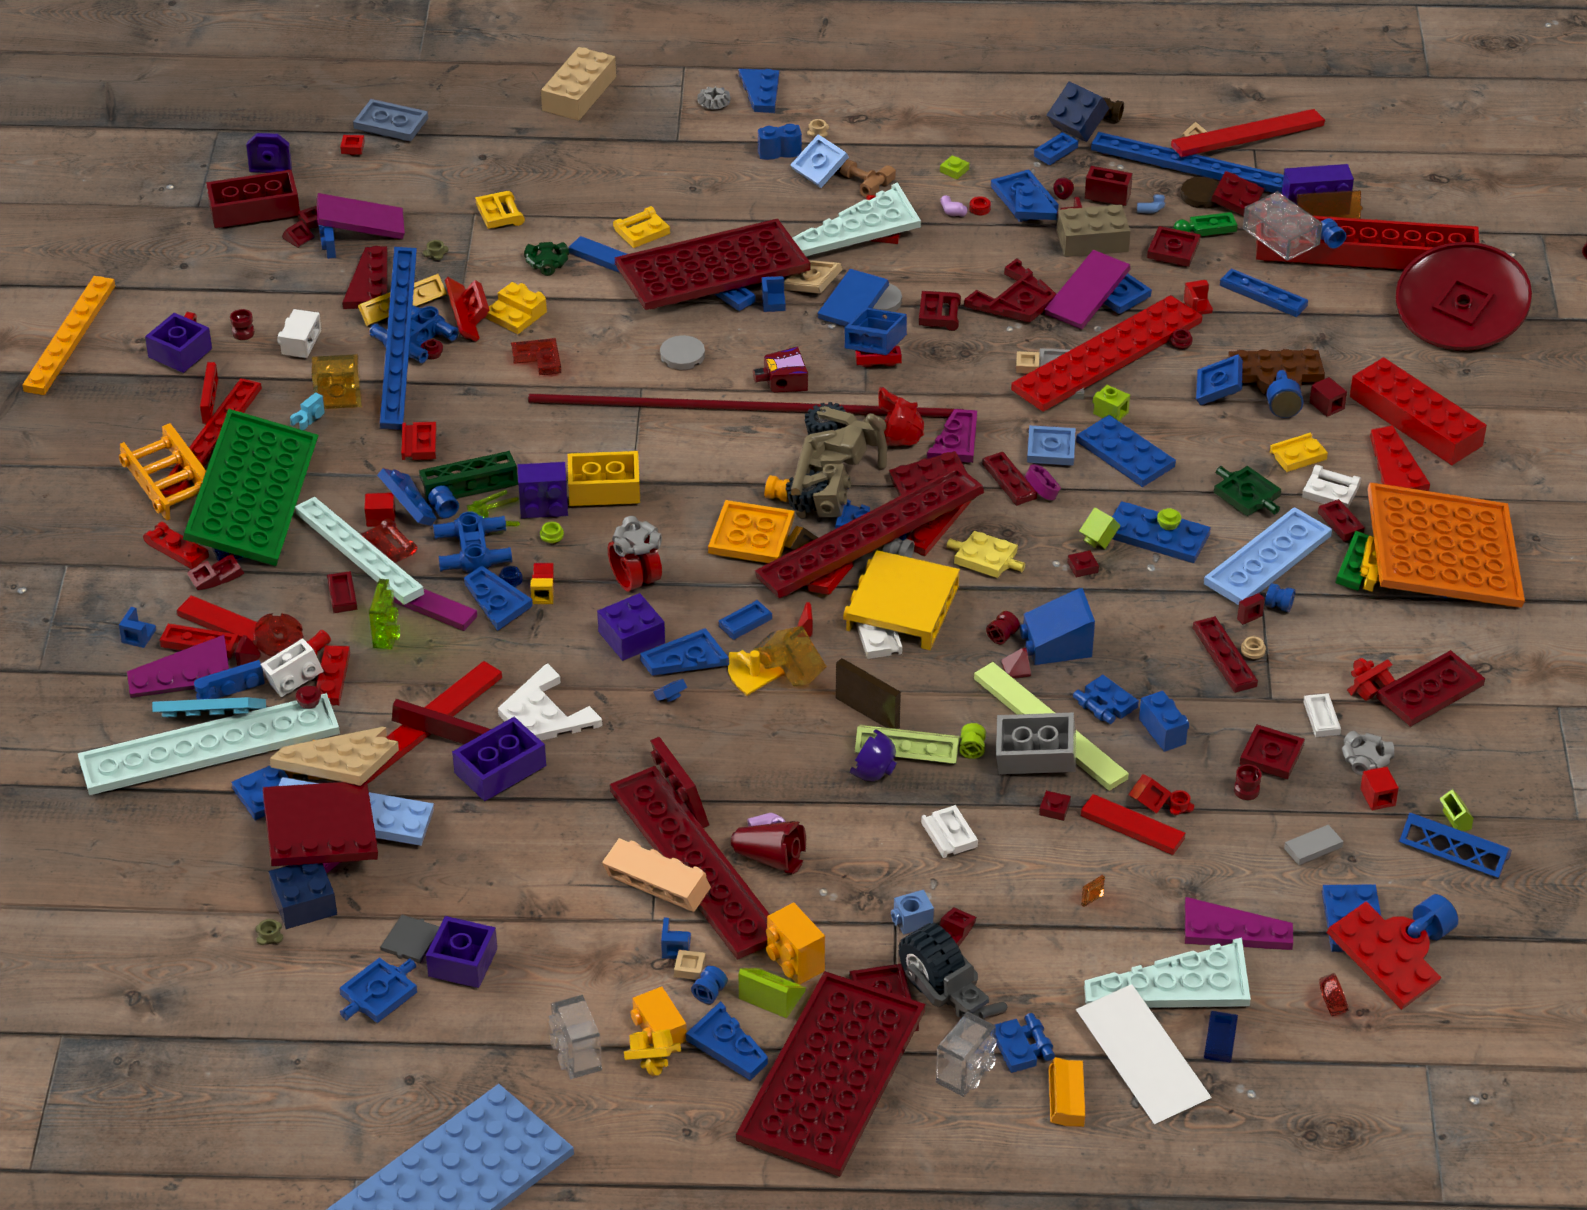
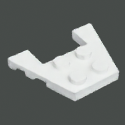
(539, 713)

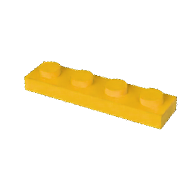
(424, 291)

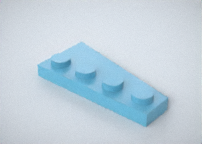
(214, 706)

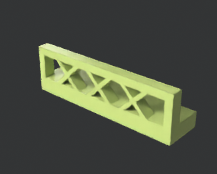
(914, 743)

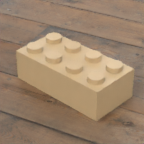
(578, 83)

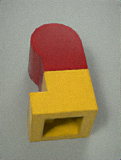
(542, 581)

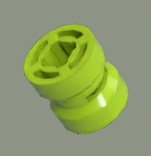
(972, 740)

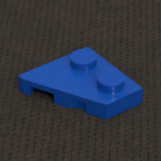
(1033, 204)

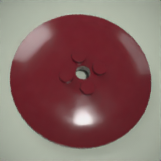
(1456, 272)

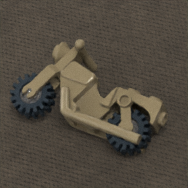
(832, 439)

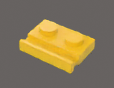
(1298, 452)

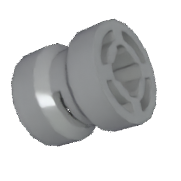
(900, 547)

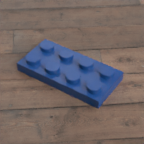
(1125, 450)
(1142, 529)

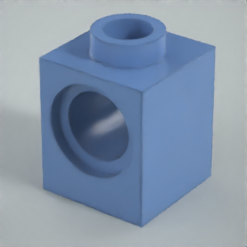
(912, 911)

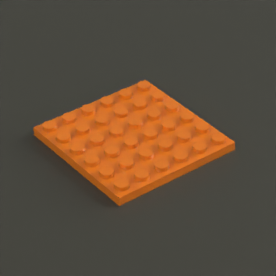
(1445, 545)

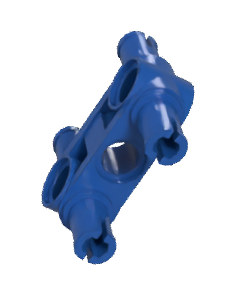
(424, 326)
(470, 531)

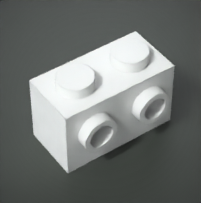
(299, 333)
(292, 667)

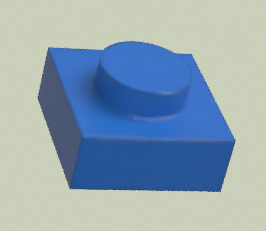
(670, 691)

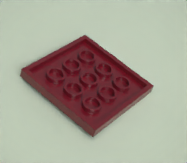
(319, 823)

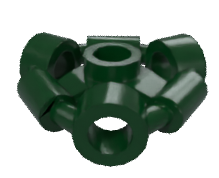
(546, 257)

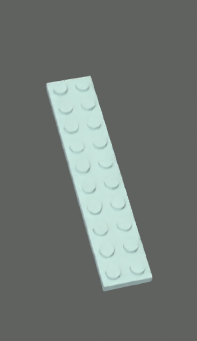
(206, 744)

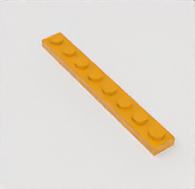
(68, 335)

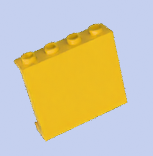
(903, 596)

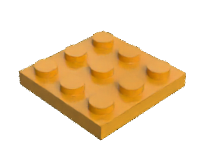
(751, 532)

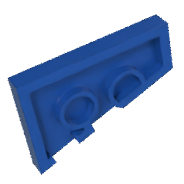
(408, 494)

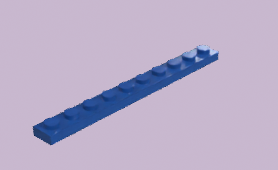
(1191, 164)
(398, 338)

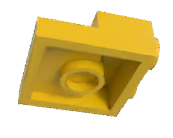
(517, 307)

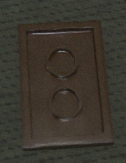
(868, 694)

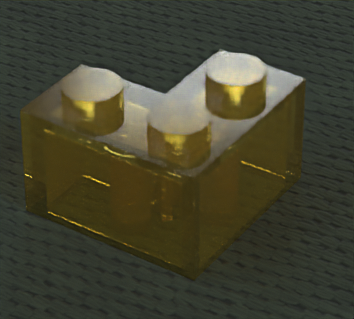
(794, 653)

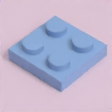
(819, 161)

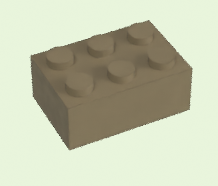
(1093, 228)

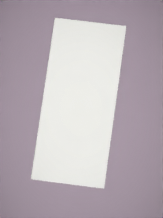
(1143, 1054)

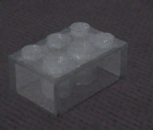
(1282, 225)

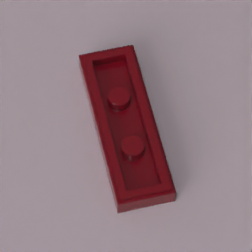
(1009, 478)

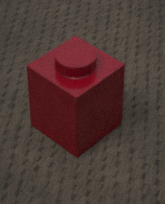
(1328, 397)

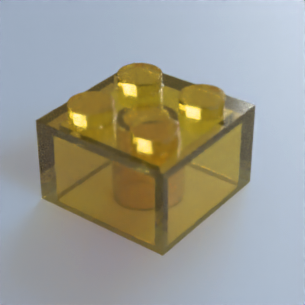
(337, 380)

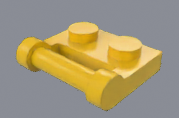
(494, 213)
(642, 232)

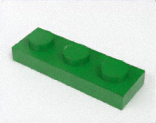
(1350, 569)

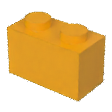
(657, 1012)

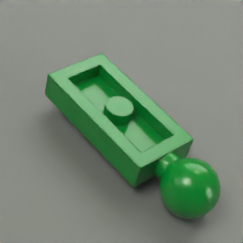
(1208, 224)

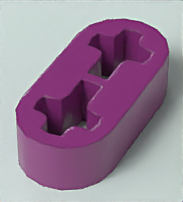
(1042, 482)

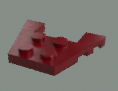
(1021, 301)

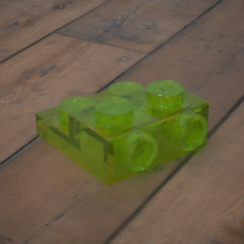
(383, 617)

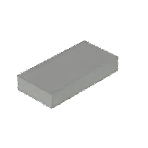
(1313, 844)

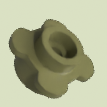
(435, 250)
(269, 932)

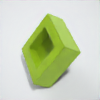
(954, 167)

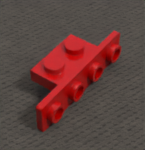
(468, 306)

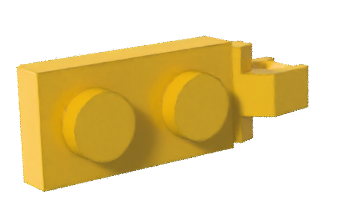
(1369, 565)

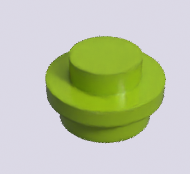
(1169, 518)
(551, 532)

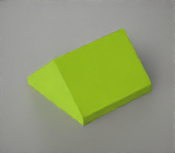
(769, 991)

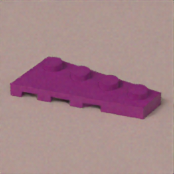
(179, 670)

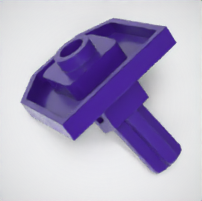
(268, 153)

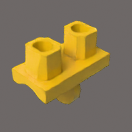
(662, 1047)

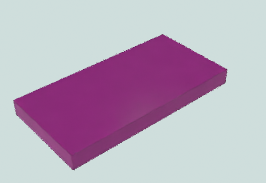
(360, 216)
(1087, 289)

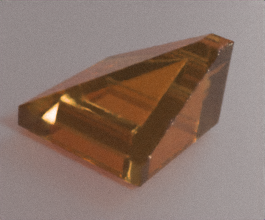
(1093, 890)

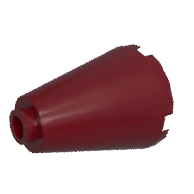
(772, 844)

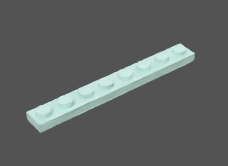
(359, 549)

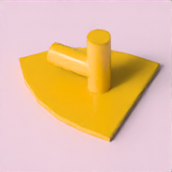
(749, 673)

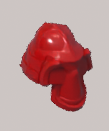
(903, 420)

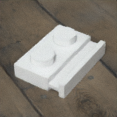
(878, 641)
(949, 831)

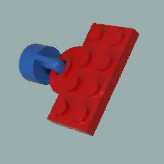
(1396, 947)

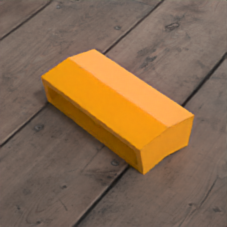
(1066, 1092)

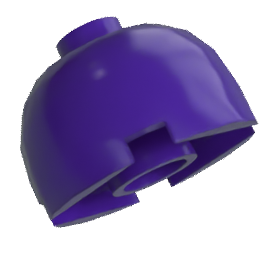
(875, 758)

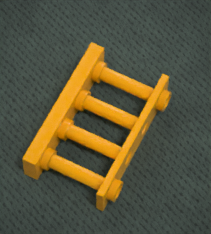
(180, 455)

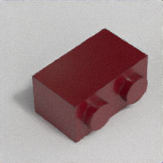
(1108, 185)

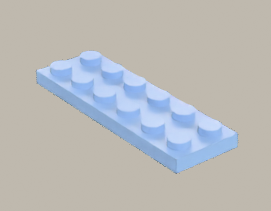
(1268, 556)
(393, 816)

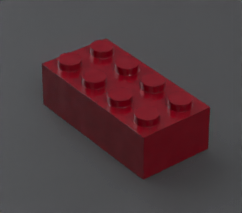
(253, 198)

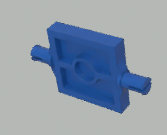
(378, 989)

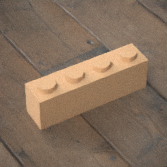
(656, 874)

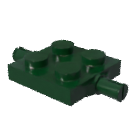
(1247, 490)

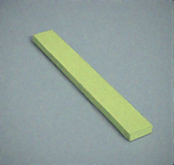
(1023, 702)

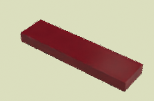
(1225, 654)
(435, 722)

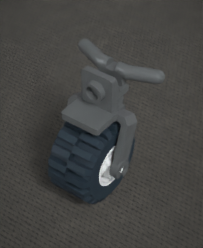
(939, 968)

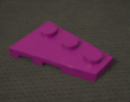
(957, 436)

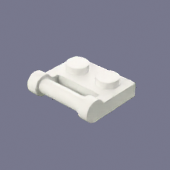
(1325, 492)

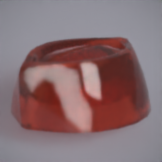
(1333, 995)

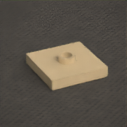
(814, 280)

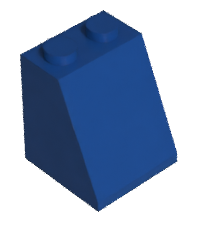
(1060, 629)

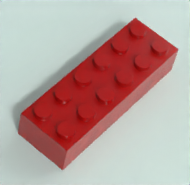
(1418, 411)

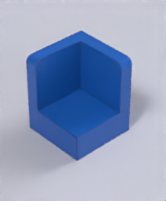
(773, 294)
(134, 631)
(673, 941)

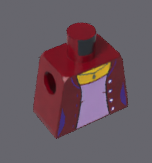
(783, 371)

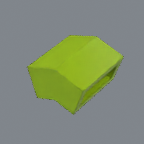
(1452, 801)

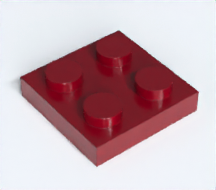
(1236, 193)
(1173, 246)
(1272, 751)

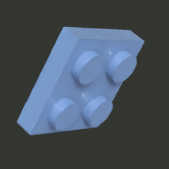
(1051, 445)

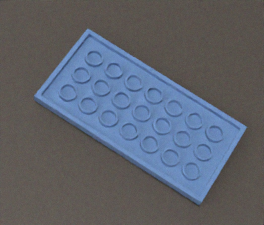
(467, 1163)

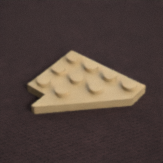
(340, 758)

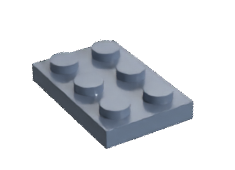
(390, 120)

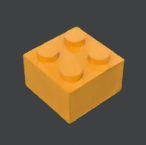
(795, 943)

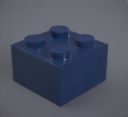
(1077, 111)
(302, 894)

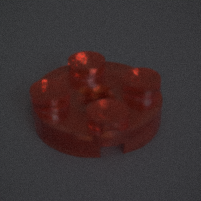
(270, 624)

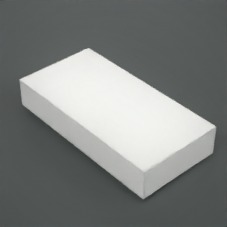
(1322, 715)

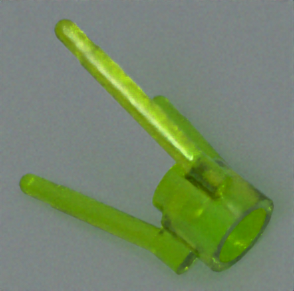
(482, 509)

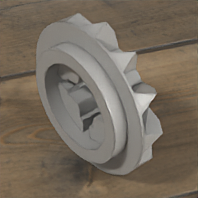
(721, 98)

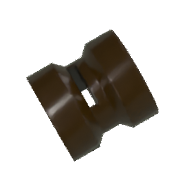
(1115, 109)

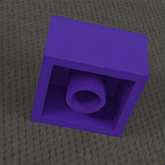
(178, 342)
(542, 490)
(631, 626)
(461, 951)

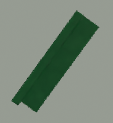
(470, 479)

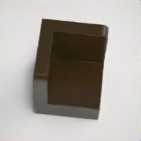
(799, 537)

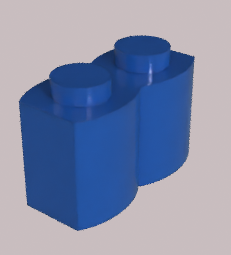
(779, 141)

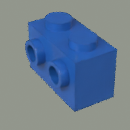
(1163, 721)

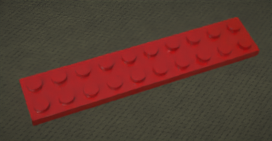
(1105, 353)

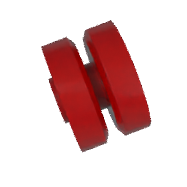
(634, 570)

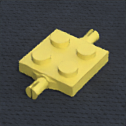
(986, 554)

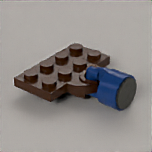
(1281, 375)

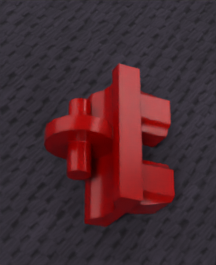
(1367, 676)

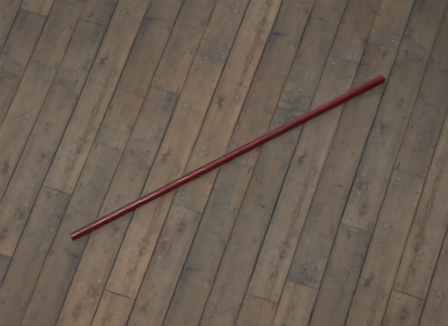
(716, 404)

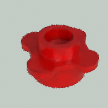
(1179, 802)

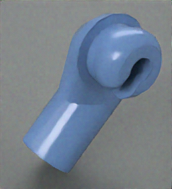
(1153, 207)

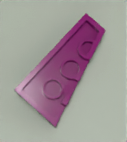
(1218, 924)

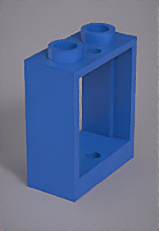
(874, 333)

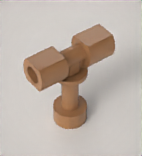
(871, 179)

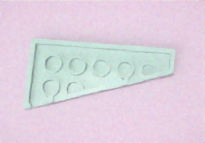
(867, 220)
(1184, 980)

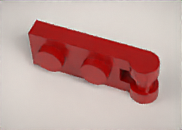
(174, 546)

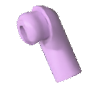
(953, 208)
(768, 818)

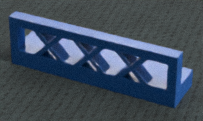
(1459, 836)

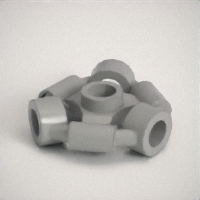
(634, 536)
(1366, 756)

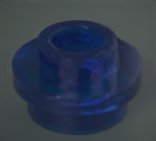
(511, 575)

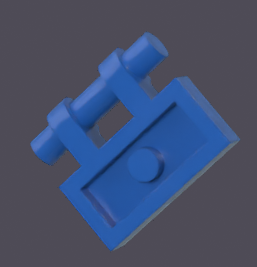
(1111, 699)
(1014, 1044)

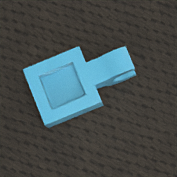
(310, 411)

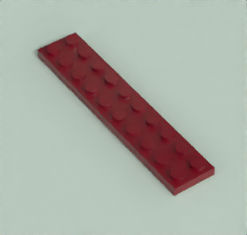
(869, 532)
(677, 834)

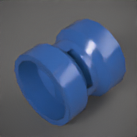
(1332, 234)
(443, 501)
(1280, 597)
(710, 983)

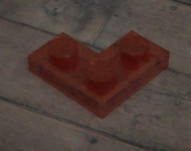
(542, 351)

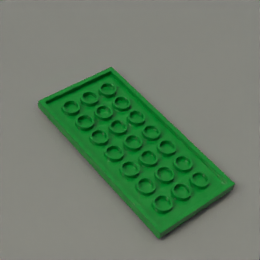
(251, 487)

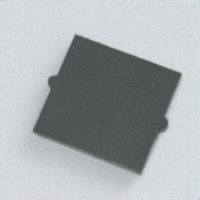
(410, 938)

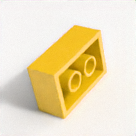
(603, 478)

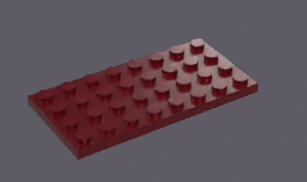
(711, 264)
(831, 1073)

